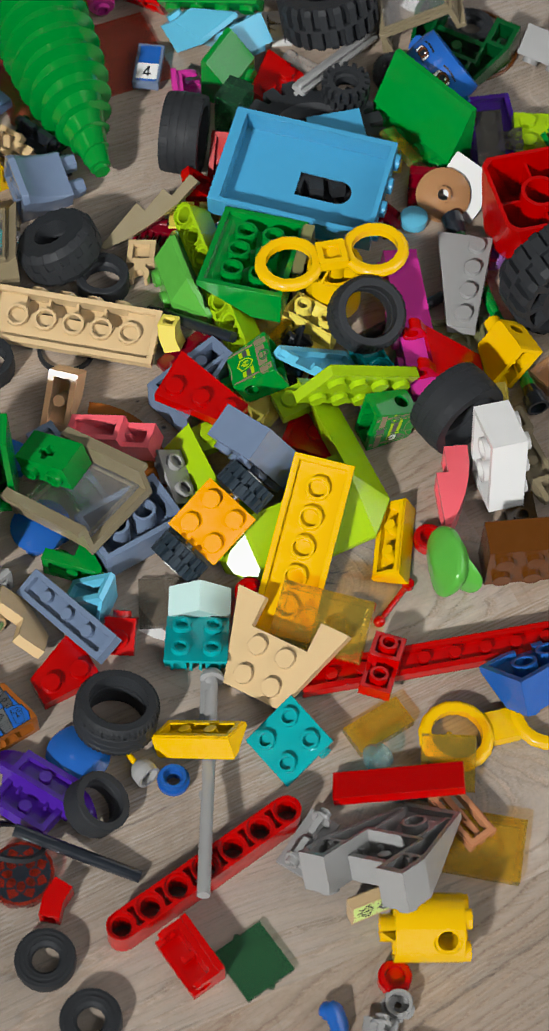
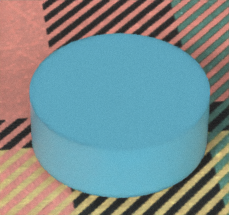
(414, 219)

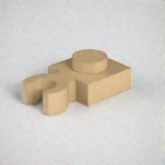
(141, 258)

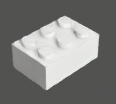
(499, 455)

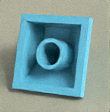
(195, 26)
(250, 30)

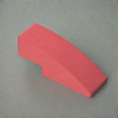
(134, 439)
(452, 484)

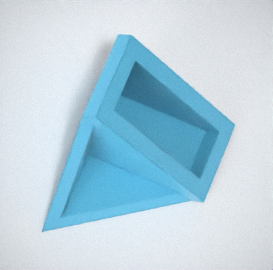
(95, 594)

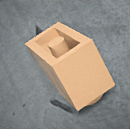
(62, 395)

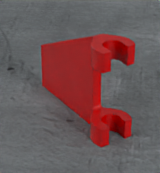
(441, 350)

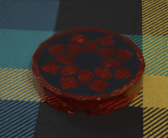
(24, 883)

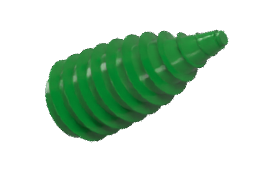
(60, 73)

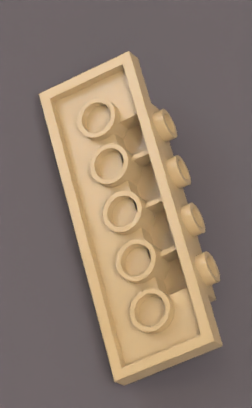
(79, 325)

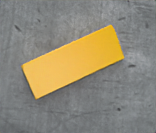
(394, 544)
(199, 739)

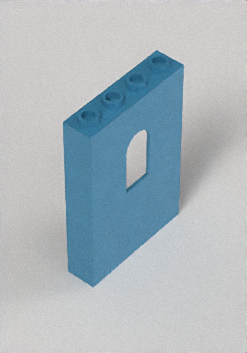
(271, 152)

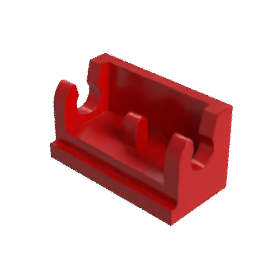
(190, 956)

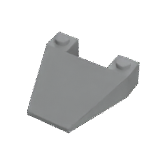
(392, 850)

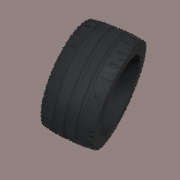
(183, 131)
(446, 405)

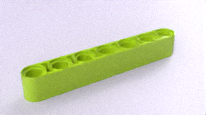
(196, 232)

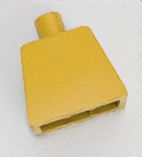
(507, 350)

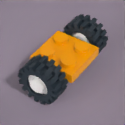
(212, 521)

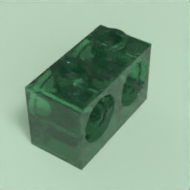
(231, 94)

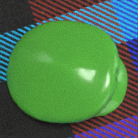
(450, 564)

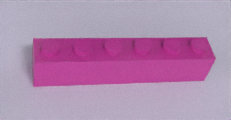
(410, 284)

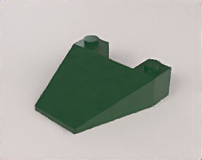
(478, 58)

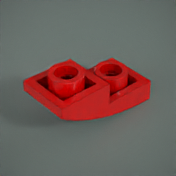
(382, 665)

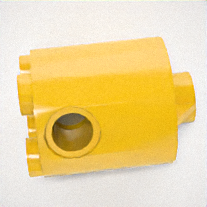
(328, 283)
(432, 932)

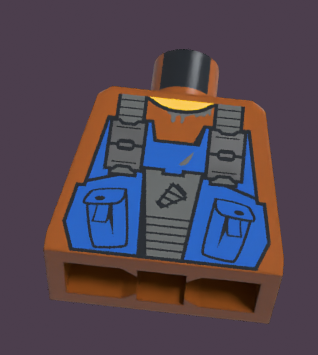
(16, 719)

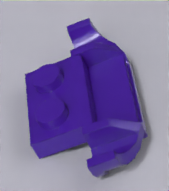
(34, 790)

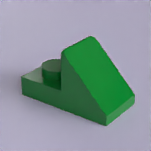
(68, 566)

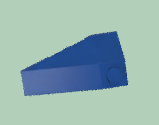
(521, 679)

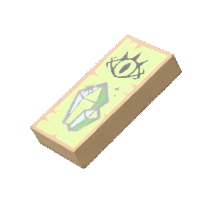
(365, 905)

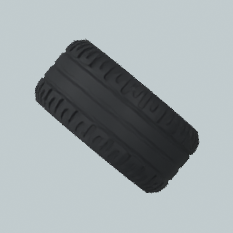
(393, 305)
(110, 737)

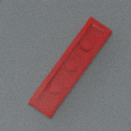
(399, 783)

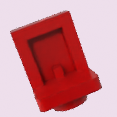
(125, 627)

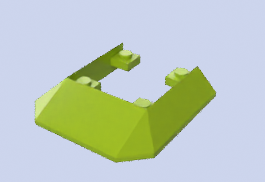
(365, 501)

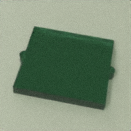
(254, 962)

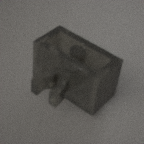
(491, 138)

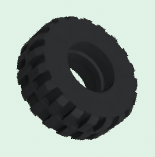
(526, 283)

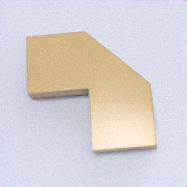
(29, 631)

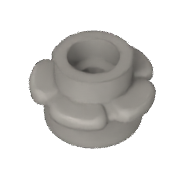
(398, 996)

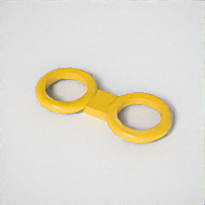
(331, 256)
(494, 726)

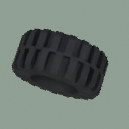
(326, 22)

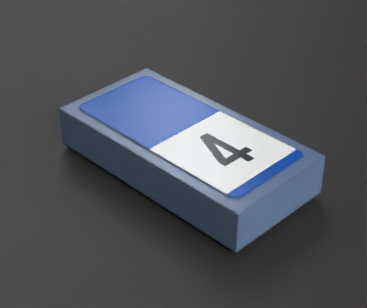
(148, 66)

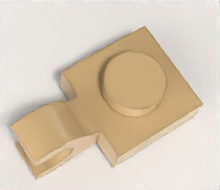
(13, 143)

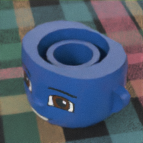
(440, 61)

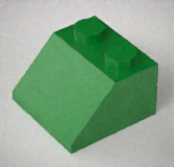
(226, 58)

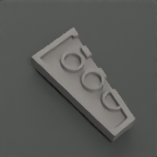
(464, 274)

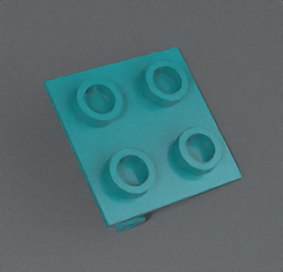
(196, 641)
(289, 741)

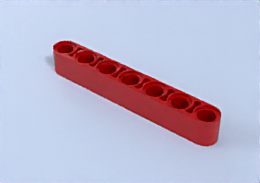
(186, 874)

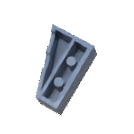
(212, 357)

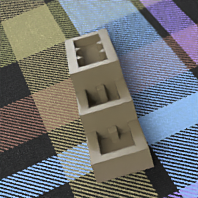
(141, 219)

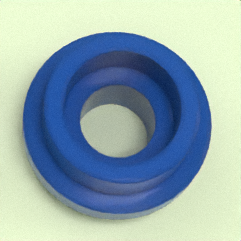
(173, 771)

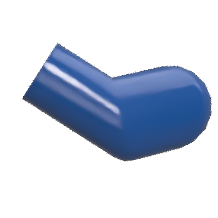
(335, 1015)

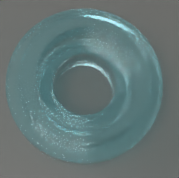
(377, 756)

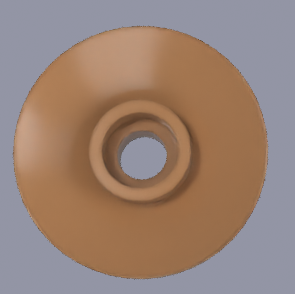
(440, 179)

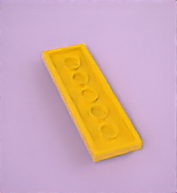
(305, 528)

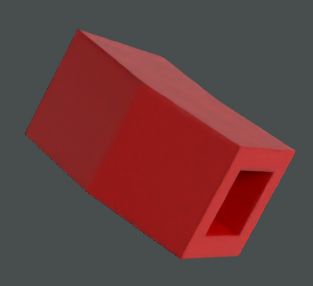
(55, 901)

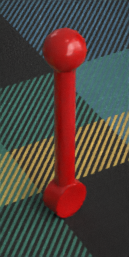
(379, 621)

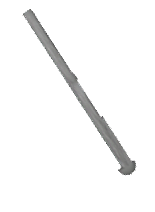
(210, 680)

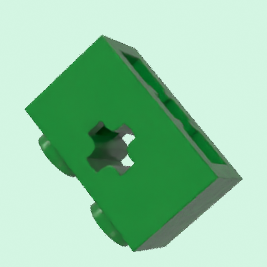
(53, 459)

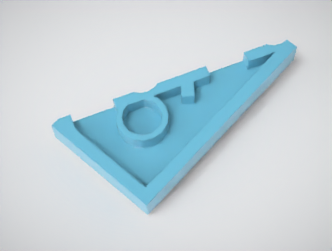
(311, 359)

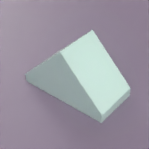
(199, 600)

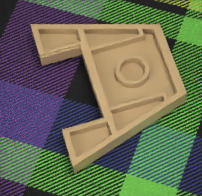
(267, 665)

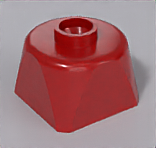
(515, 197)

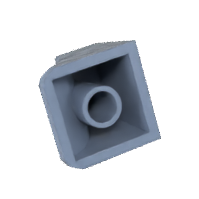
(42, 183)

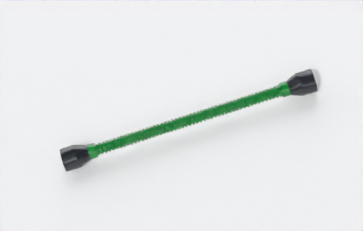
(532, 396)

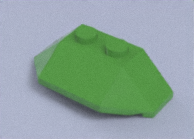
(178, 281)

